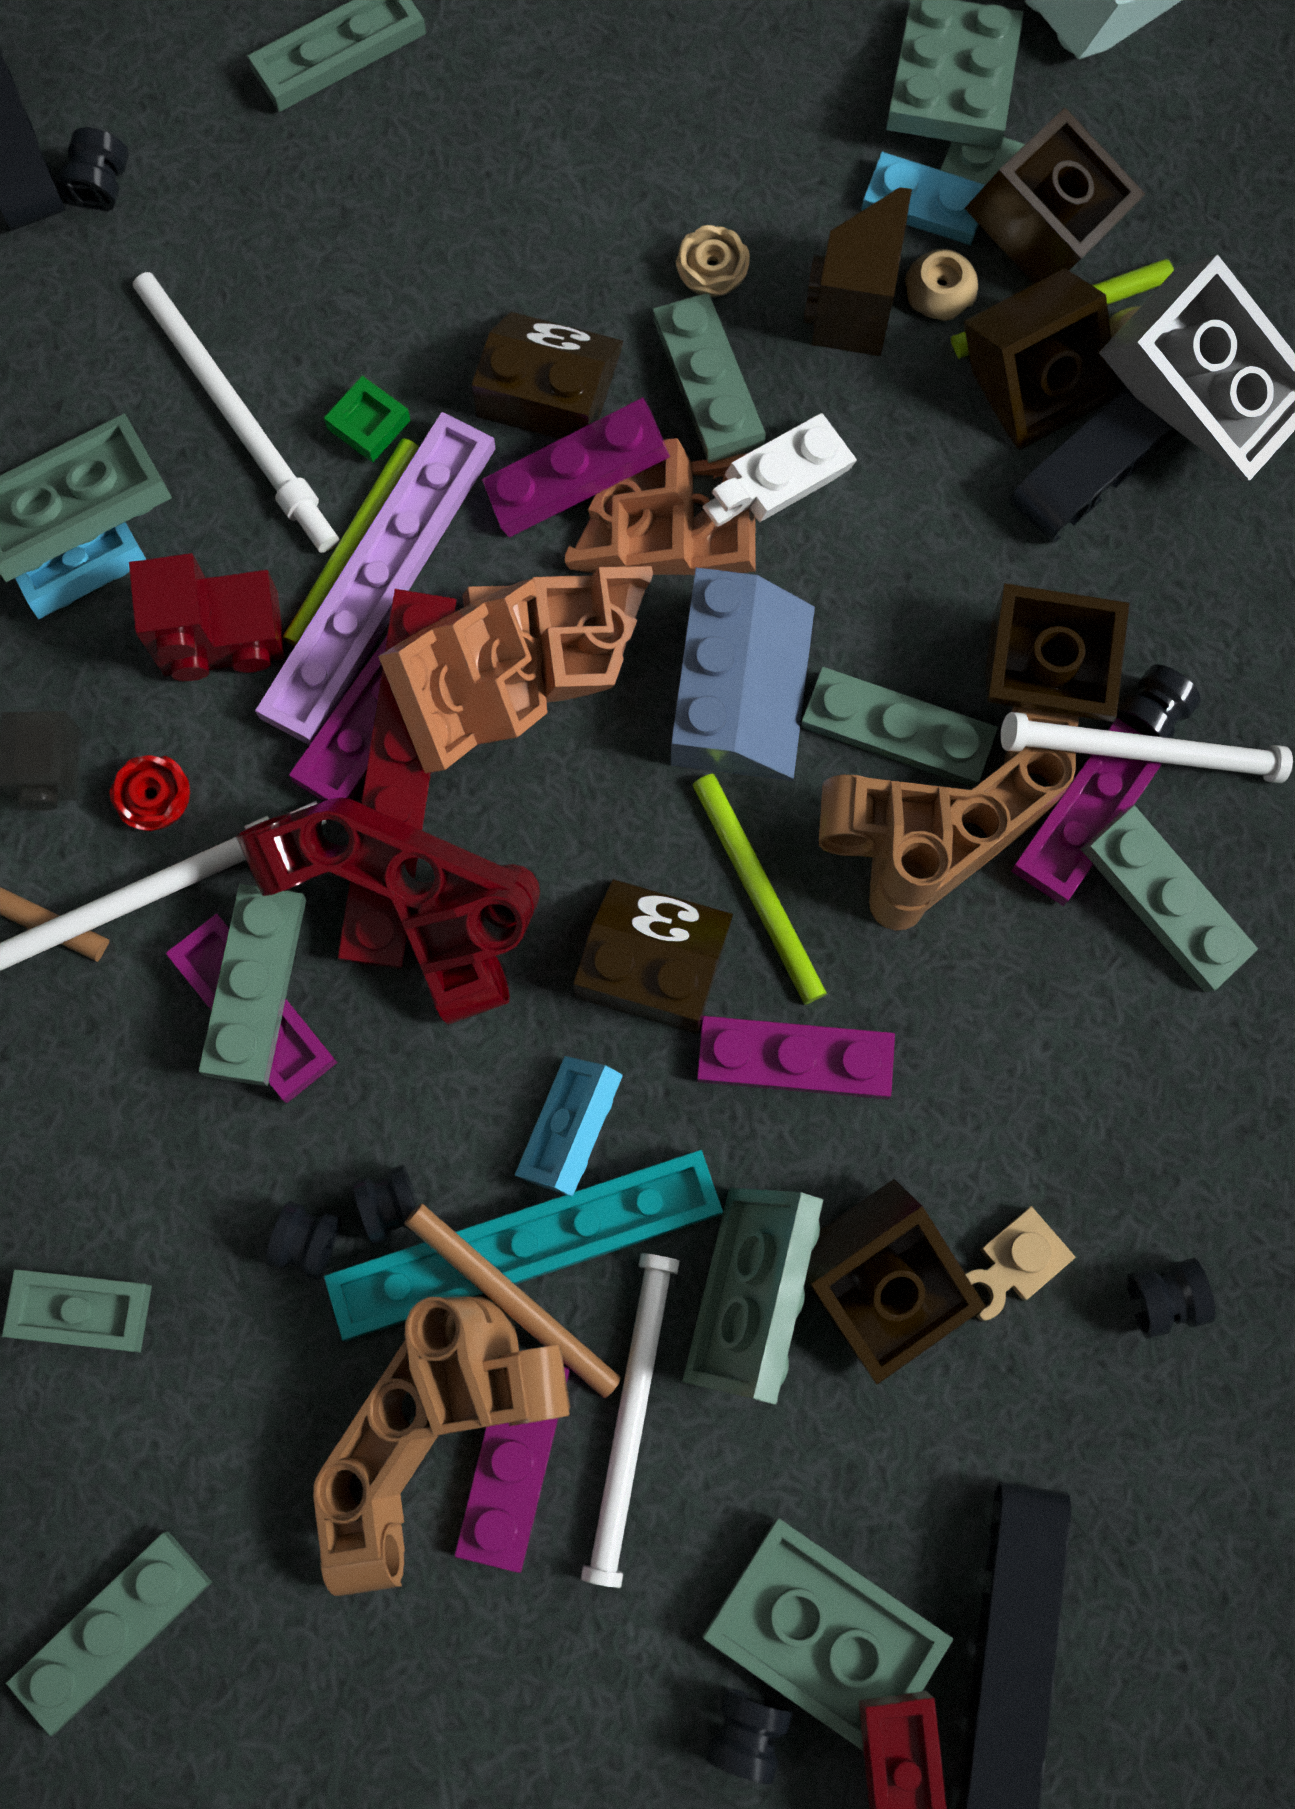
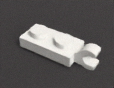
(781, 472)

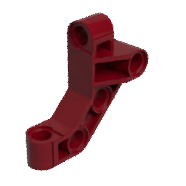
(448, 921)

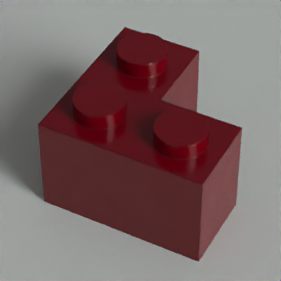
(203, 621)

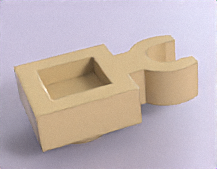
(1021, 1258)

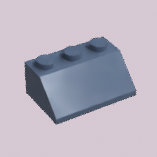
(742, 677)

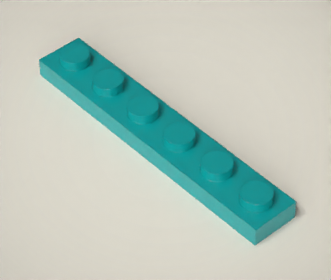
(529, 1242)

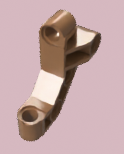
(919, 828)
(464, 1376)

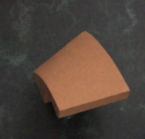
(654, 524)
(581, 626)
(469, 677)

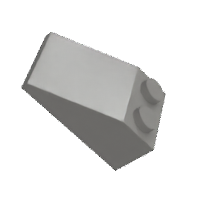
(1210, 366)

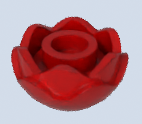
(137, 779)

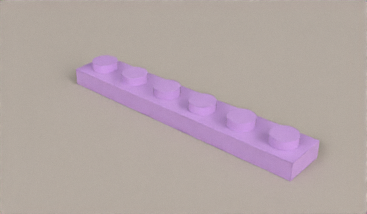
(363, 594)

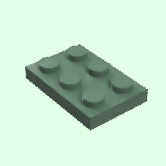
(956, 72)
(75, 495)
(753, 1293)
(823, 1631)

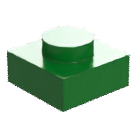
(367, 419)

